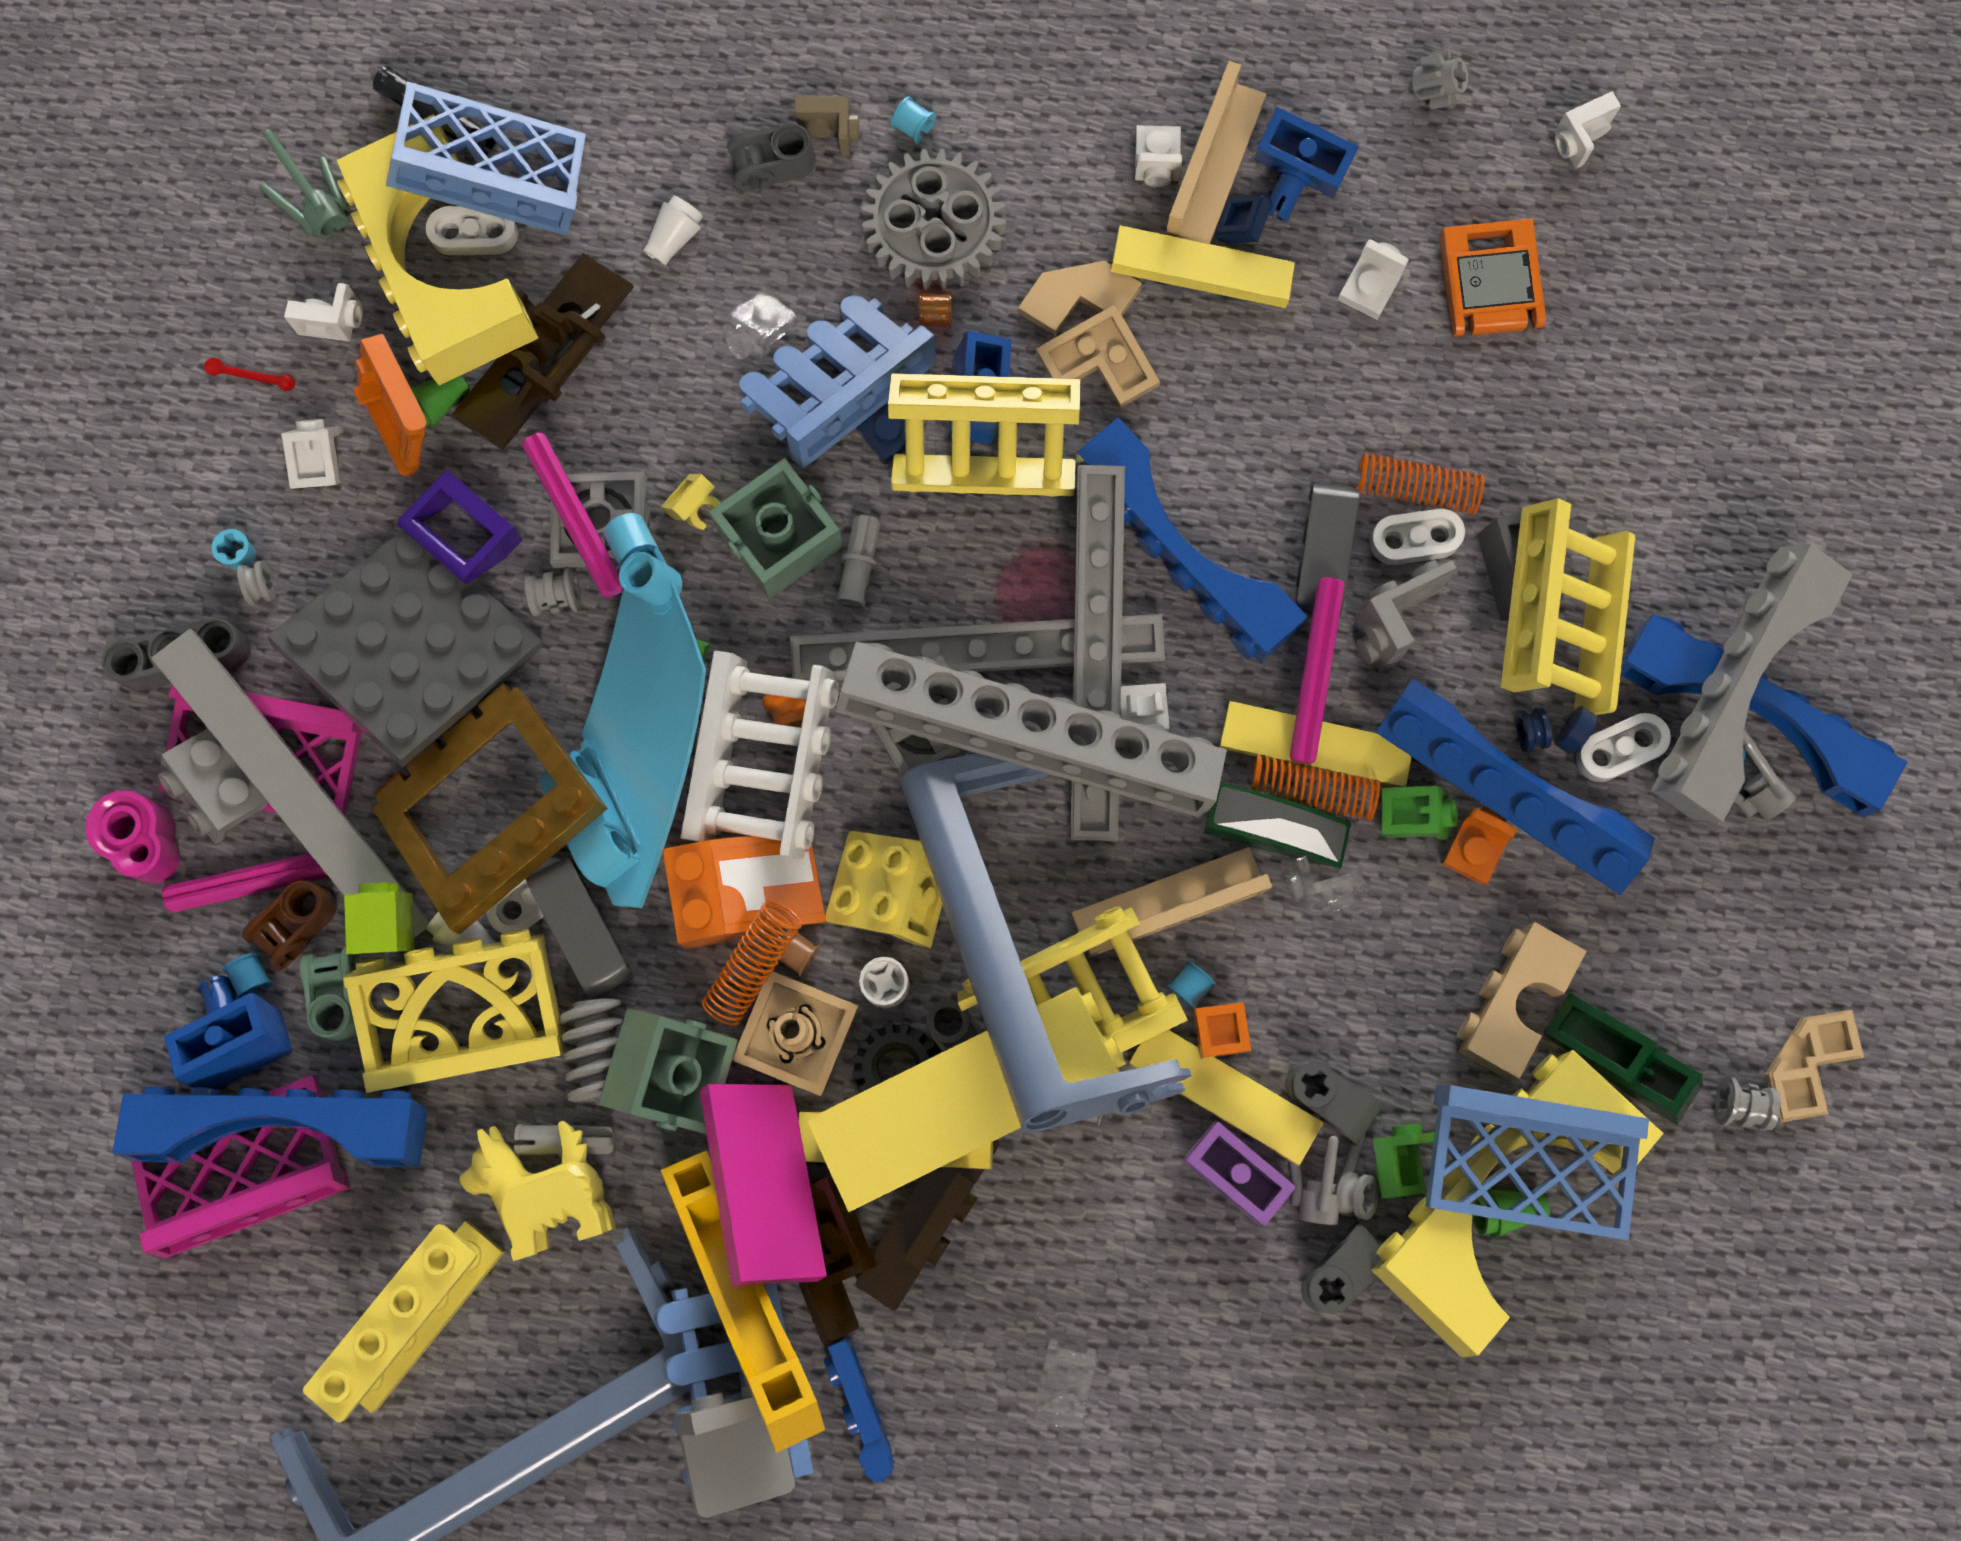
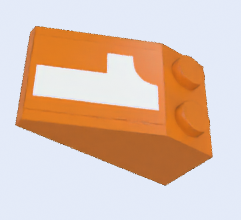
(725, 881)

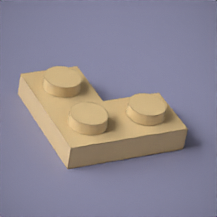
(1105, 346)

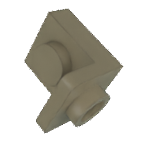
(826, 115)

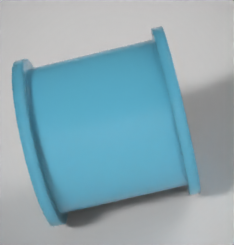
(912, 119)
(224, 543)

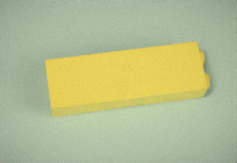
(948, 1104)

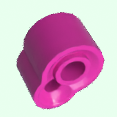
(152, 836)

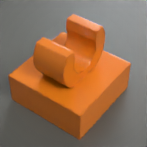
(1222, 1030)

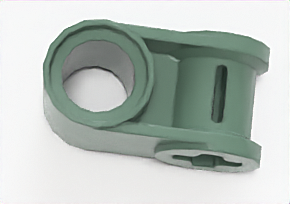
(326, 992)

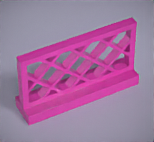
(301, 719)
(242, 1208)

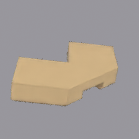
(1060, 291)
(1811, 1043)

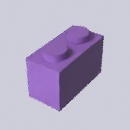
(1238, 1174)

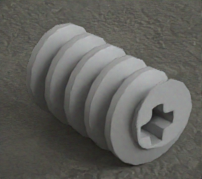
(593, 1046)

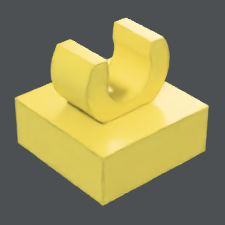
(687, 499)

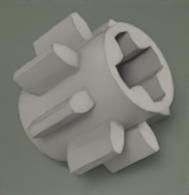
(1440, 79)

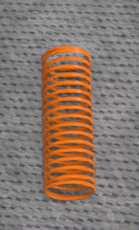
(1365, 461)
(1259, 765)
(779, 924)

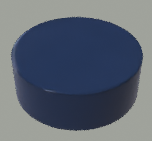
(1576, 730)

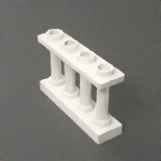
(723, 726)

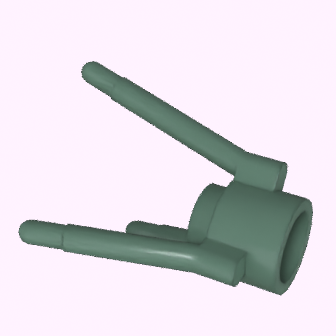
(319, 209)

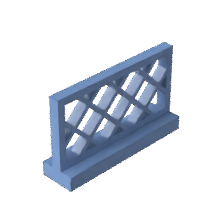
(481, 185)
(1541, 1117)

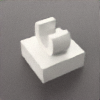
(1145, 704)

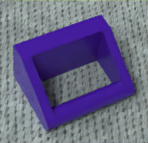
(435, 499)

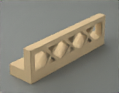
(1216, 159)
(1182, 896)

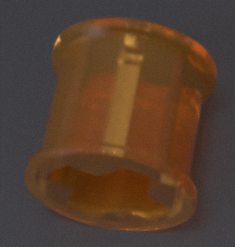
(935, 309)

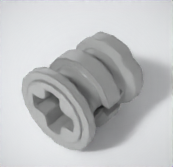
(553, 592)
(1747, 1105)

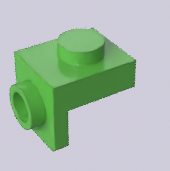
(1399, 1161)

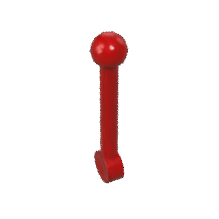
(214, 367)

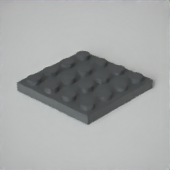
(405, 646)

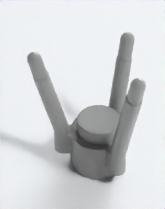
(1766, 790)
(1319, 1200)

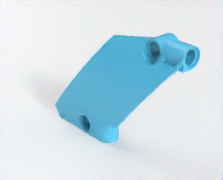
(638, 721)

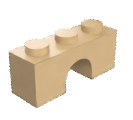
(1496, 1034)

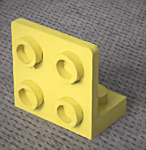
(885, 888)

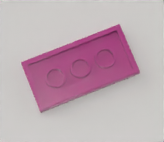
(762, 1184)

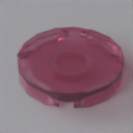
(1043, 601)

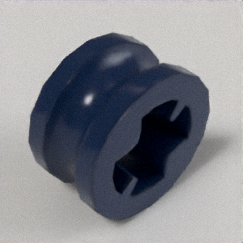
(1533, 729)

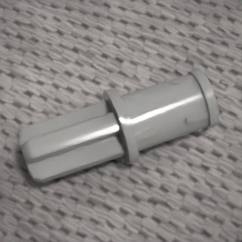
(858, 561)
(547, 1141)

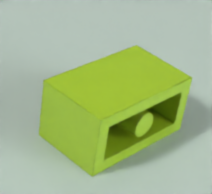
(379, 919)

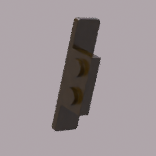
(919, 1232)
(844, 1256)

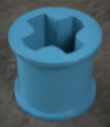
(247, 974)
(1191, 985)

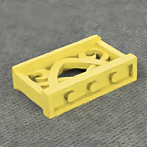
(413, 1063)

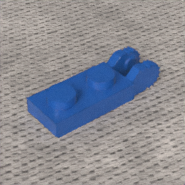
(861, 1410)

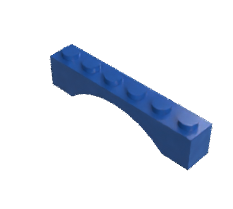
(1251, 609)
(1844, 763)
(1579, 831)
(175, 1127)

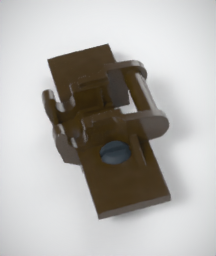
(515, 381)

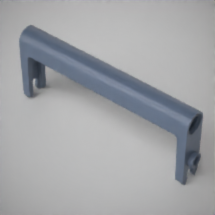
(992, 963)
(514, 1464)

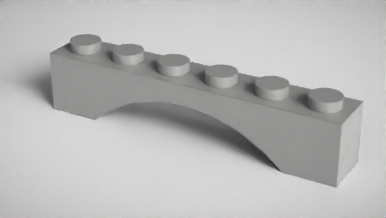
(1707, 760)

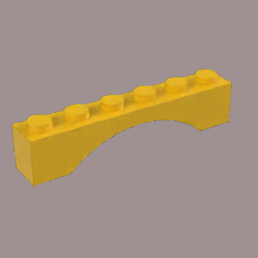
(745, 1311)

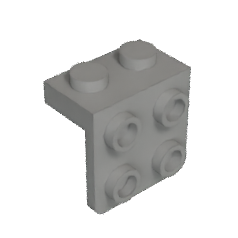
(1381, 628)
(730, 1455)

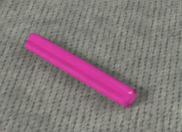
(573, 514)
(1317, 670)
(241, 882)

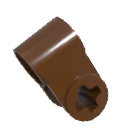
(283, 928)

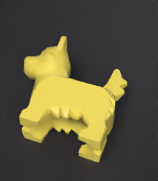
(542, 1199)

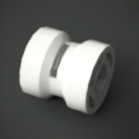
(880, 977)

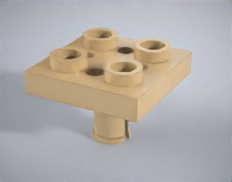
(762, 1047)

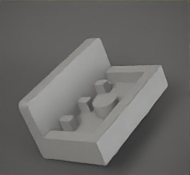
(209, 785)

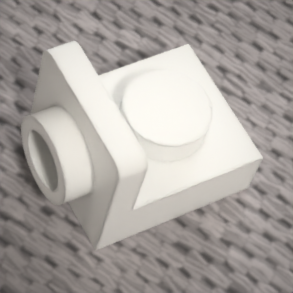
(1583, 126)
(1158, 154)
(1374, 278)
(326, 321)
(311, 454)

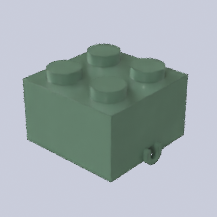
(777, 528)
(663, 1067)

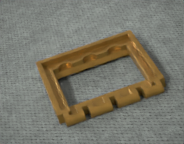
(520, 846)

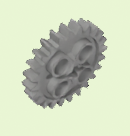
(958, 191)

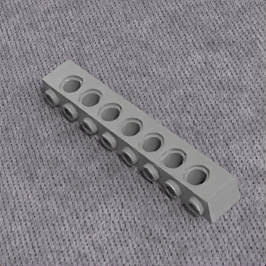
(1007, 739)

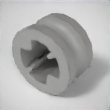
(256, 583)
(1357, 1195)

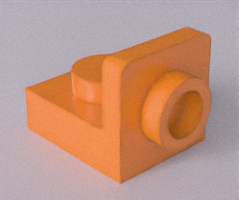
(1479, 844)

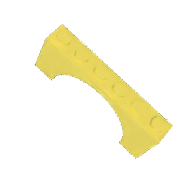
(448, 327)
(1435, 1260)

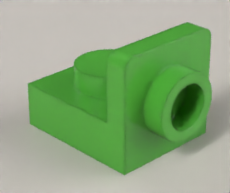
(1418, 812)

